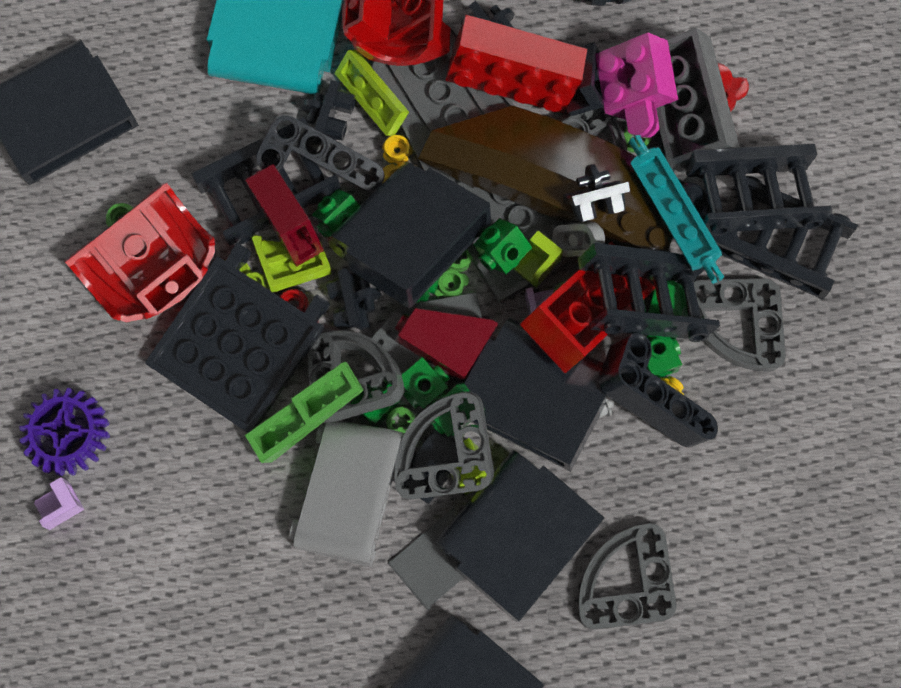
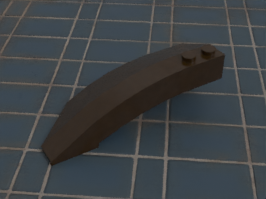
(537, 162)

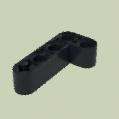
(322, 157)
(650, 398)

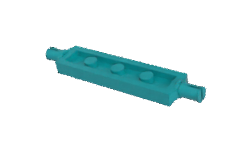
(676, 209)

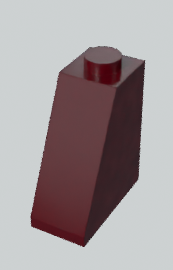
(285, 215)
(445, 339)

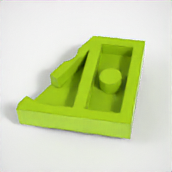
(281, 270)

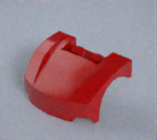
(396, 30)
(145, 258)

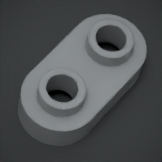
(577, 237)

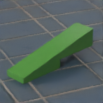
(304, 414)

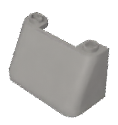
(347, 492)

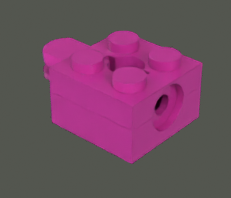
(651, 80)

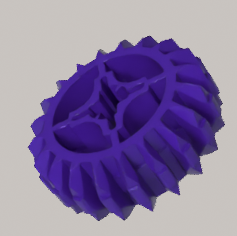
(63, 446)

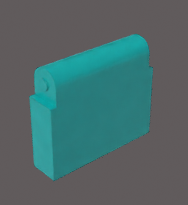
(274, 42)

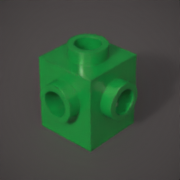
(334, 211)
(502, 246)
(667, 359)
(417, 376)

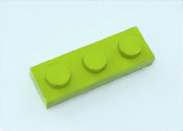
(371, 92)

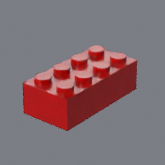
(516, 64)
(565, 317)

